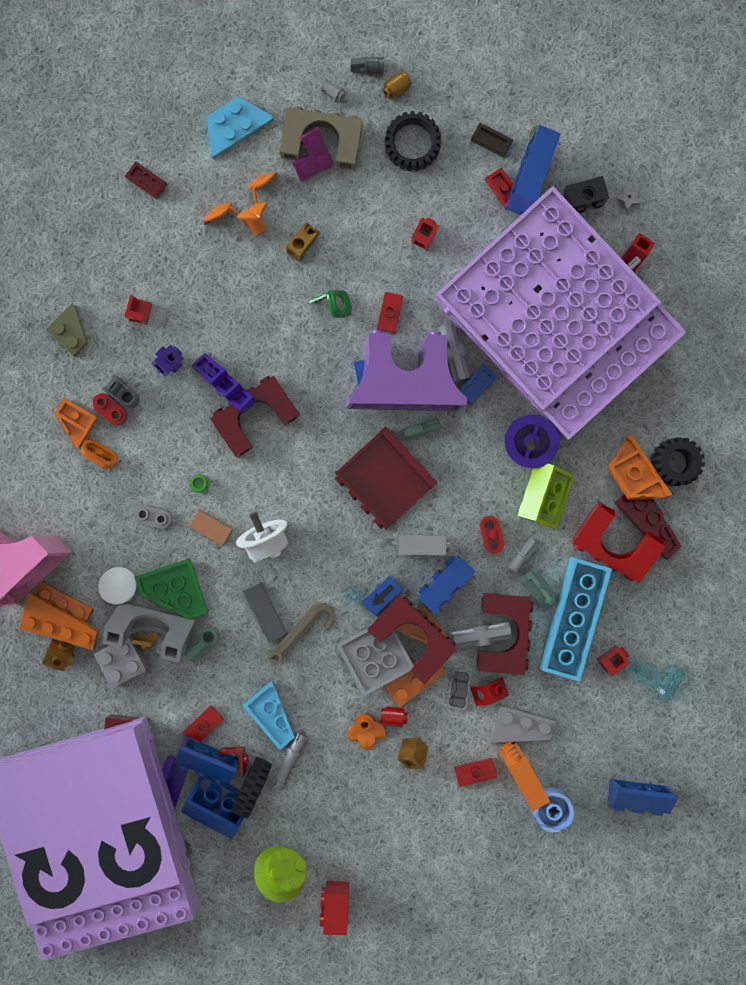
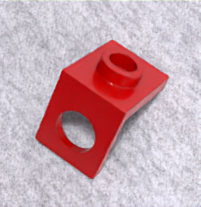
(492, 692)
(243, 759)

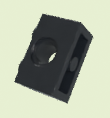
(593, 187)

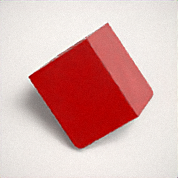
(138, 310)

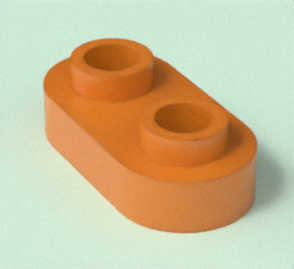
(99, 454)

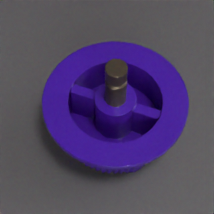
(532, 441)

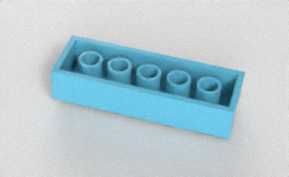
(575, 619)

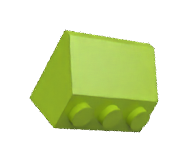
(546, 495)

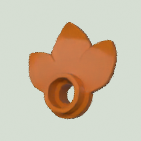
(366, 734)

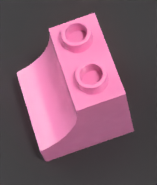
(27, 564)

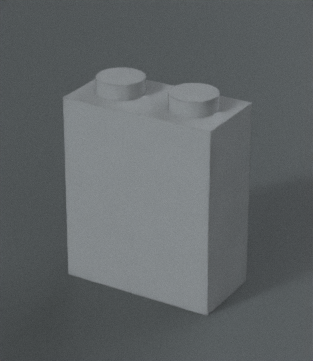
(423, 545)

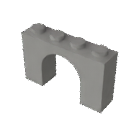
(132, 618)

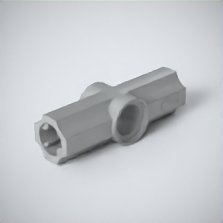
(455, 354)
(482, 634)

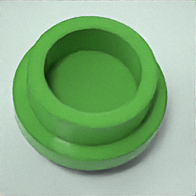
(199, 483)

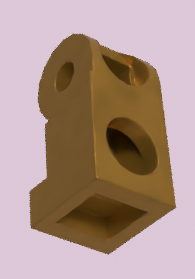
(302, 242)

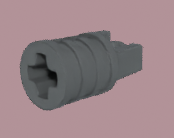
(367, 65)

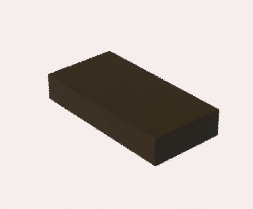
(491, 140)

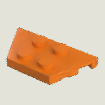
(636, 473)

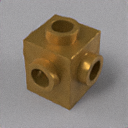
(59, 655)

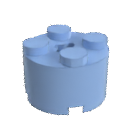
(557, 818)

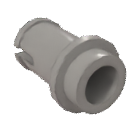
(333, 91)

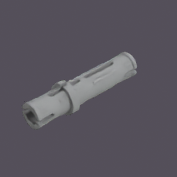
(292, 755)

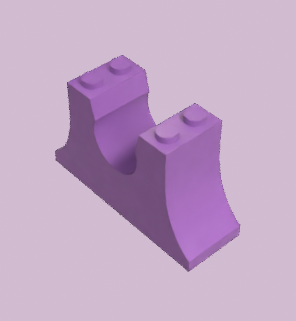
(391, 388)

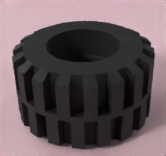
(692, 457)

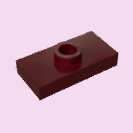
(146, 180)

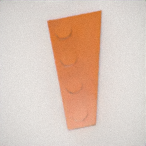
(48, 620)

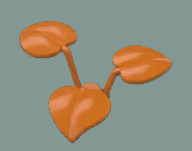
(249, 216)

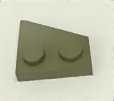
(69, 331)

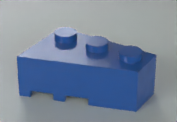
(445, 583)

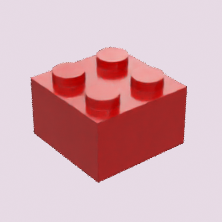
(334, 908)

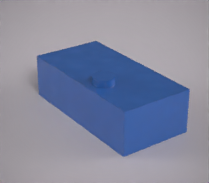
(533, 170)

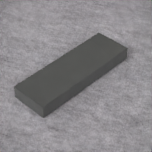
(265, 612)

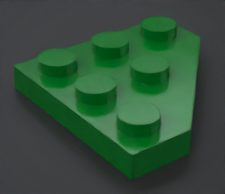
(174, 588)

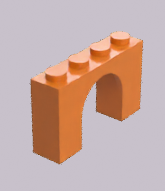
(524, 775)

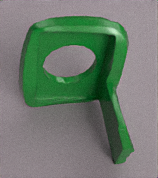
(334, 309)

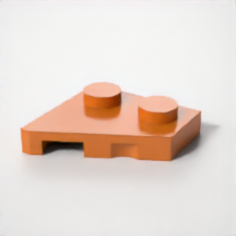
(75, 421)

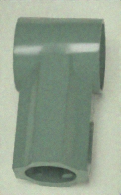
(201, 644)

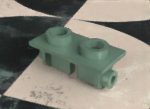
(538, 587)

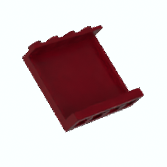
(385, 478)

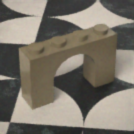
(302, 121)

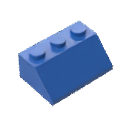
(206, 761)
(641, 797)
(212, 806)

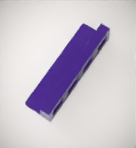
(174, 777)

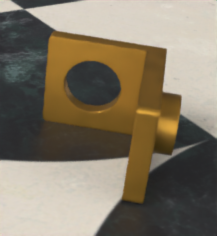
(145, 641)

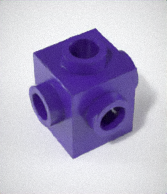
(162, 363)

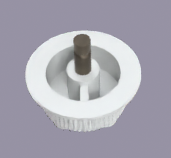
(263, 539)

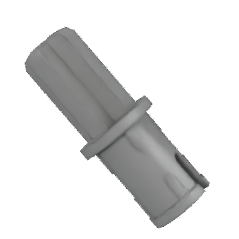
(523, 555)

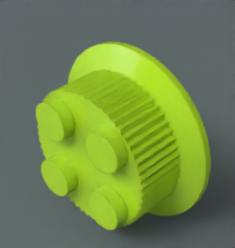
(279, 873)

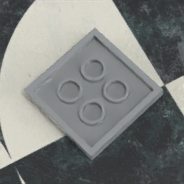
(374, 662)

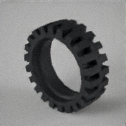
(416, 119)
(251, 787)

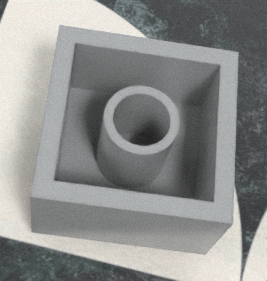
(121, 663)

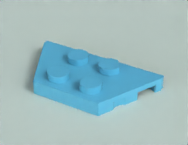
(233, 124)

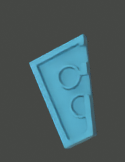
(270, 715)

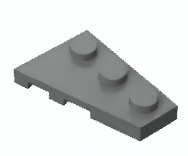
(520, 726)

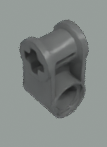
(119, 390)

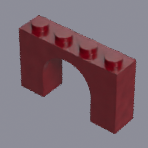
(228, 419)
(402, 613)
(513, 659)

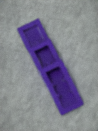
(223, 383)

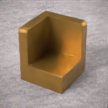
(413, 753)

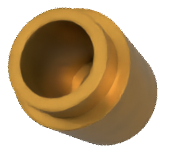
(396, 85)

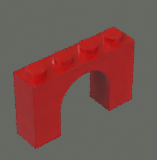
(632, 564)

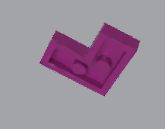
(317, 157)

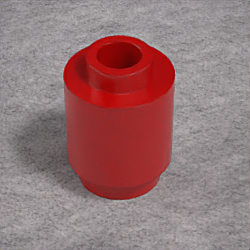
(393, 716)

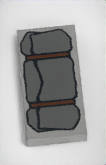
(459, 689)

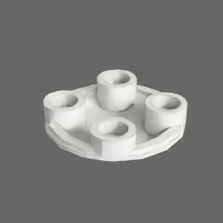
(117, 585)

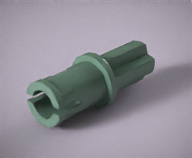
(422, 428)

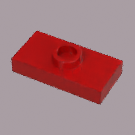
(390, 312)
(203, 724)
(475, 772)

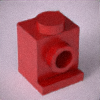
(421, 240)
(614, 667)

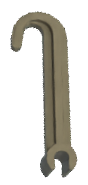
(300, 628)

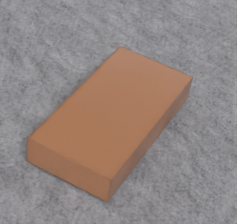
(211, 528)

